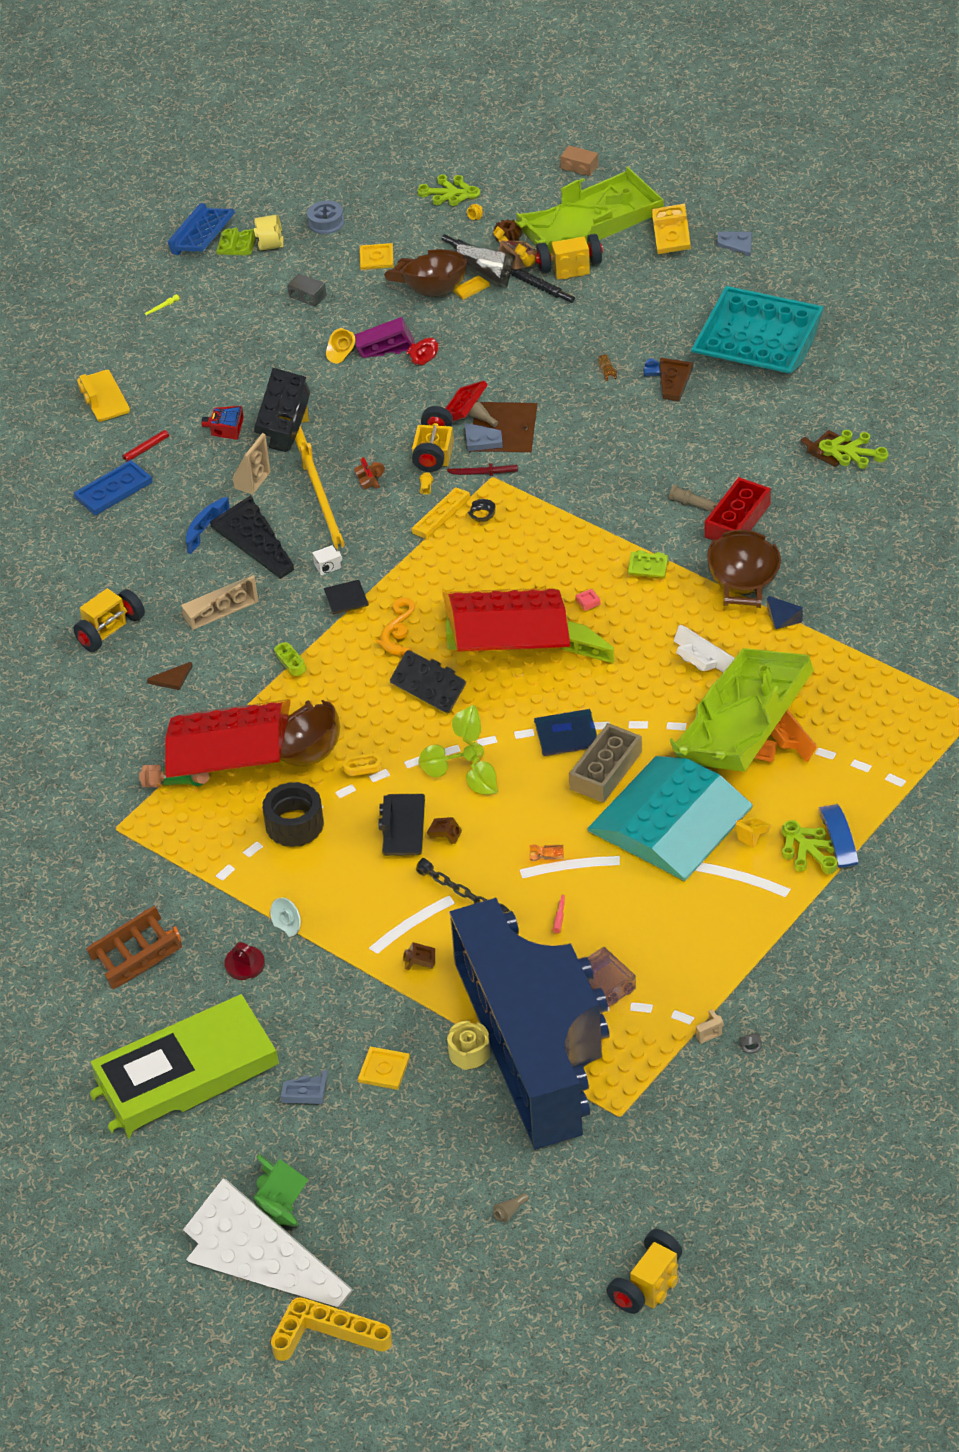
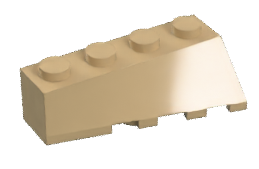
(220, 602)

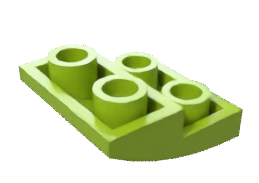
(235, 242)

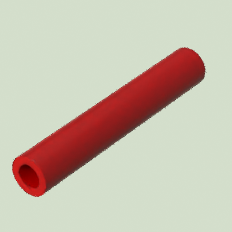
(146, 445)

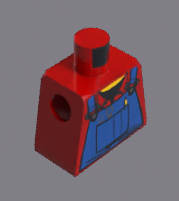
(225, 422)

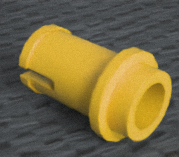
(426, 480)

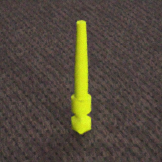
(169, 301)

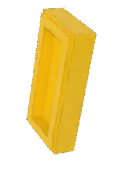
(471, 287)

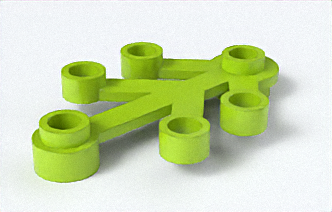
(449, 191)
(833, 448)
(792, 830)

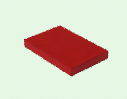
(465, 399)

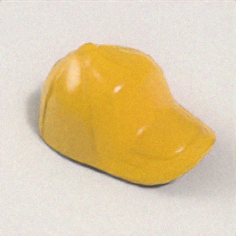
(340, 345)

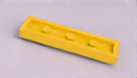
(441, 513)

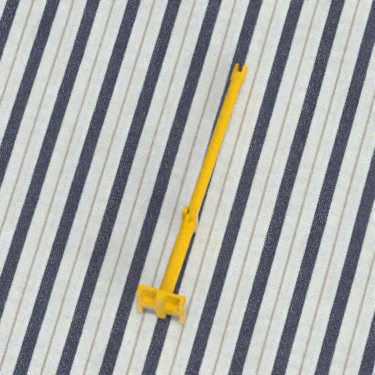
(308, 464)

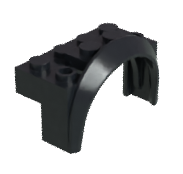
(285, 397)

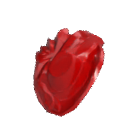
(423, 351)

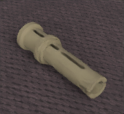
(687, 497)

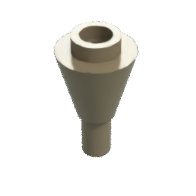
(479, 412)
(505, 1210)

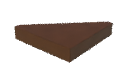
(171, 678)

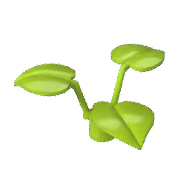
(466, 725)

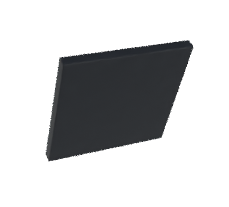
(346, 596)

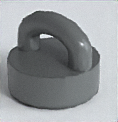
(751, 1039)

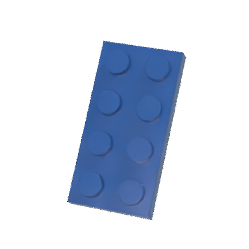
(113, 487)

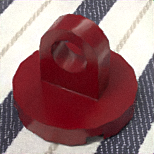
(244, 962)

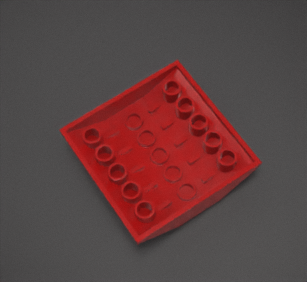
(507, 619)
(225, 738)

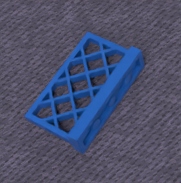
(196, 223)

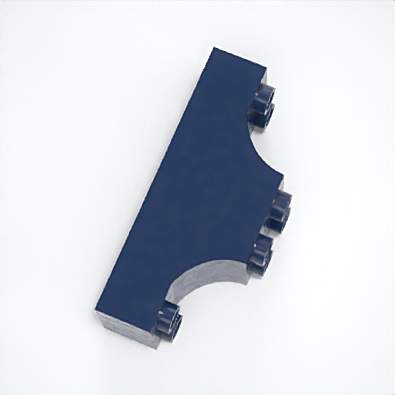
(537, 1016)

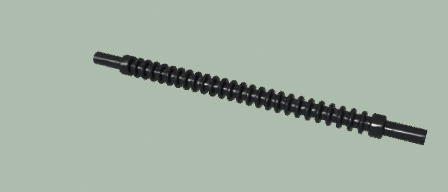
(523, 275)

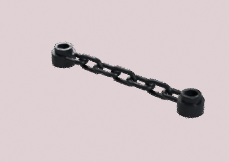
(425, 867)

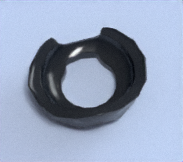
(482, 504)

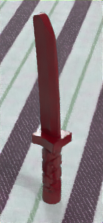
(484, 470)

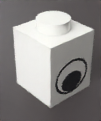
(327, 560)

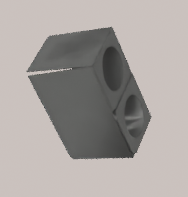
(307, 286)

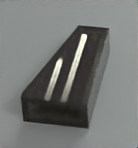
(488, 264)

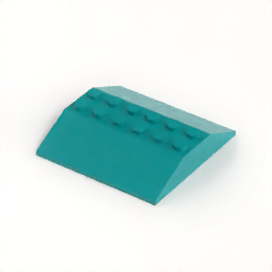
(759, 330)
(672, 815)

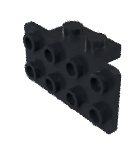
(428, 681)
(402, 824)

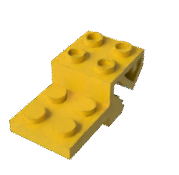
(671, 228)

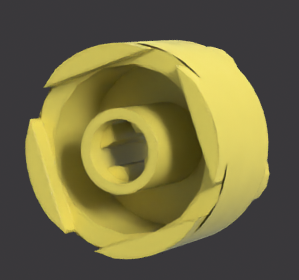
(269, 232)
(468, 1045)

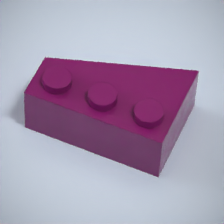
(384, 338)

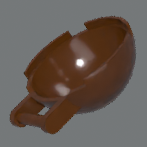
(431, 273)
(743, 565)
(310, 734)

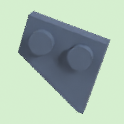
(735, 241)
(482, 437)
(305, 1089)

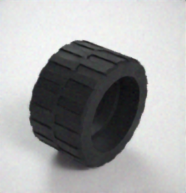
(295, 830)

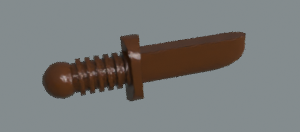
(812, 447)

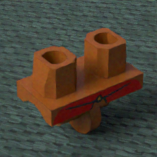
(372, 471)

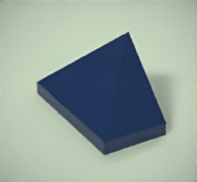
(783, 612)

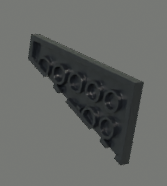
(253, 535)

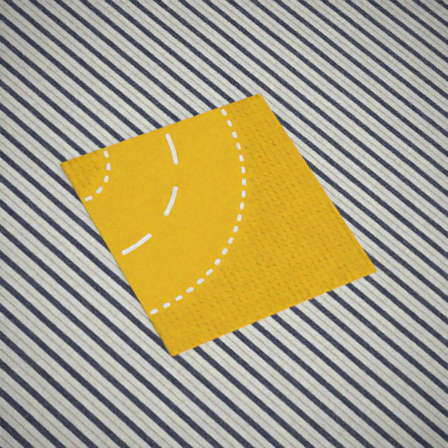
(679, 937)

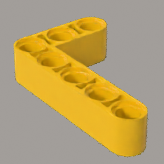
(328, 1325)

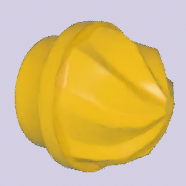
(475, 212)

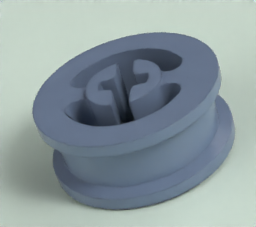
(334, 217)

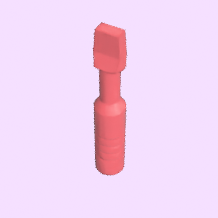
(559, 916)

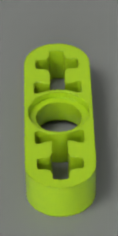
(290, 659)

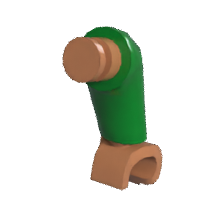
(152, 776)

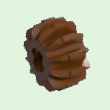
(512, 230)

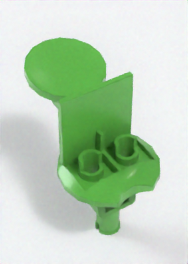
(278, 1191)

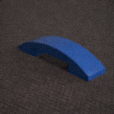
(202, 520)
(839, 834)

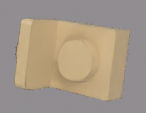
(709, 1029)

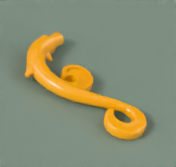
(398, 629)

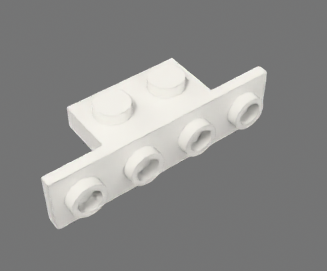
(700, 651)

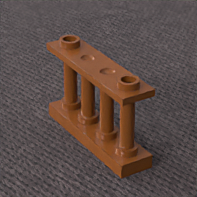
(141, 961)

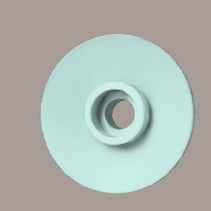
(285, 916)

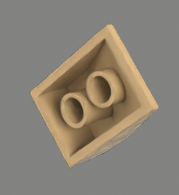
(253, 467)

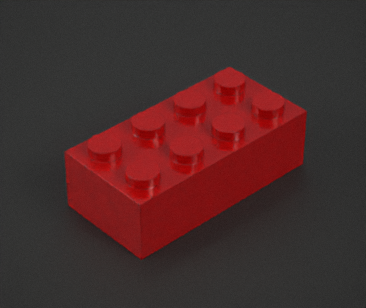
(738, 508)

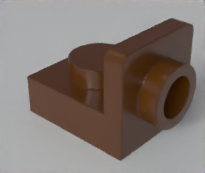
(446, 828)
(419, 955)

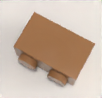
(579, 160)

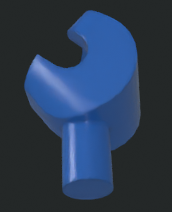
(651, 368)

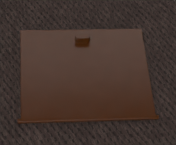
(512, 422)

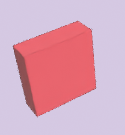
(588, 599)

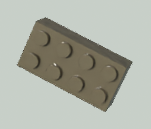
(605, 762)

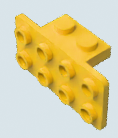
(103, 395)

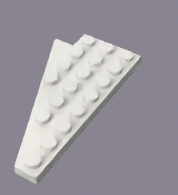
(248, 1244)

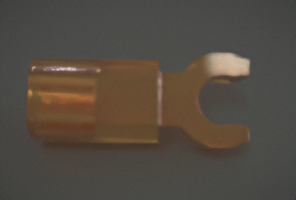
(606, 366)
(547, 852)

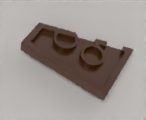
(674, 377)

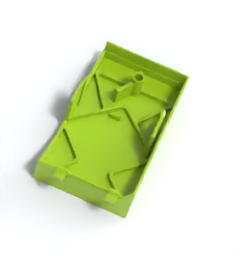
(594, 210)

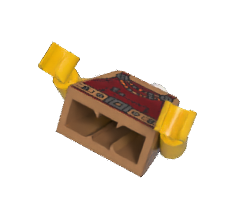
(523, 252)

